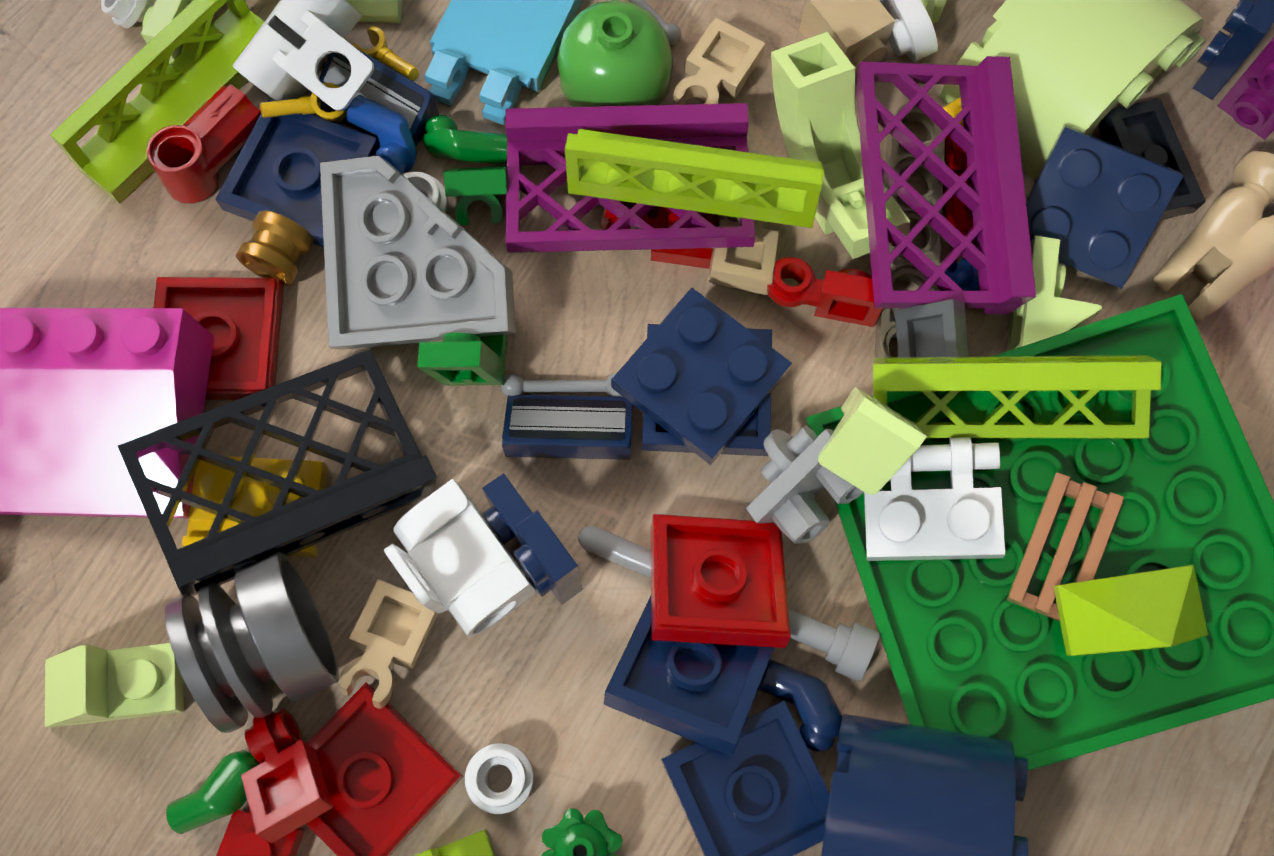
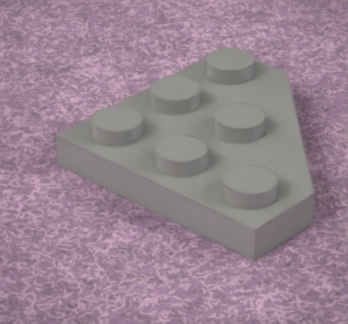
(402, 264)

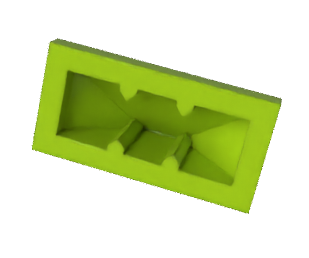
(1131, 611)

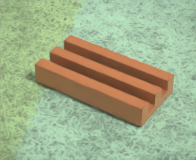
(1085, 496)

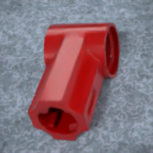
(202, 145)

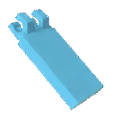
(500, 38)

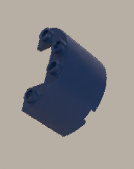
(922, 792)

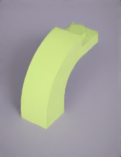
(820, 125)

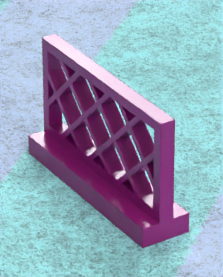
(540, 138)
(993, 191)

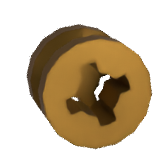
(275, 247)

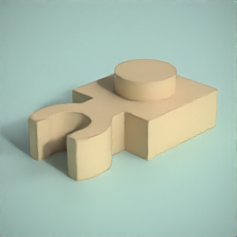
(719, 64)
(745, 267)
(389, 633)

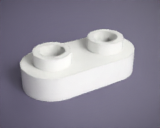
(912, 30)

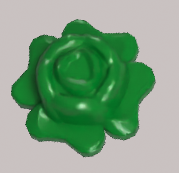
(581, 836)

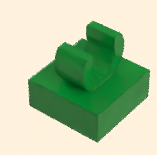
(474, 185)

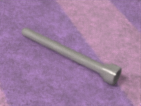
(844, 646)

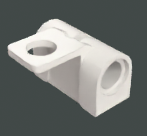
(294, 46)
(458, 561)

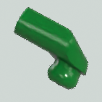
(447, 142)
(216, 798)

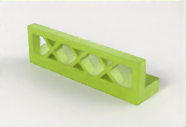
(168, 93)
(693, 177)
(1023, 375)

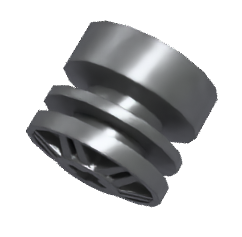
(236, 649)

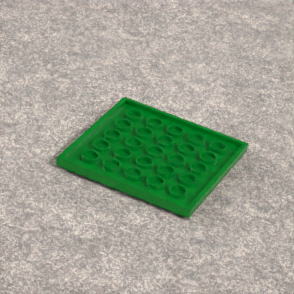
(1189, 499)

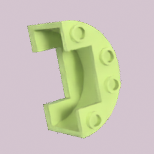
(1081, 60)

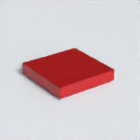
(244, 324)
(718, 582)
(377, 778)

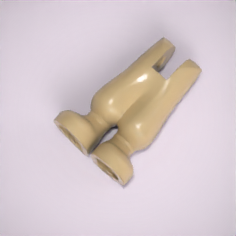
(1230, 241)

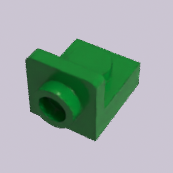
(465, 359)

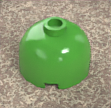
(615, 57)

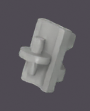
(795, 482)

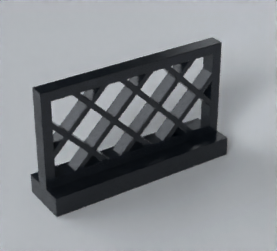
(292, 525)

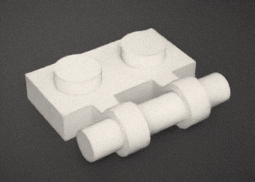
(938, 522)

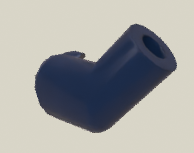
(812, 700)

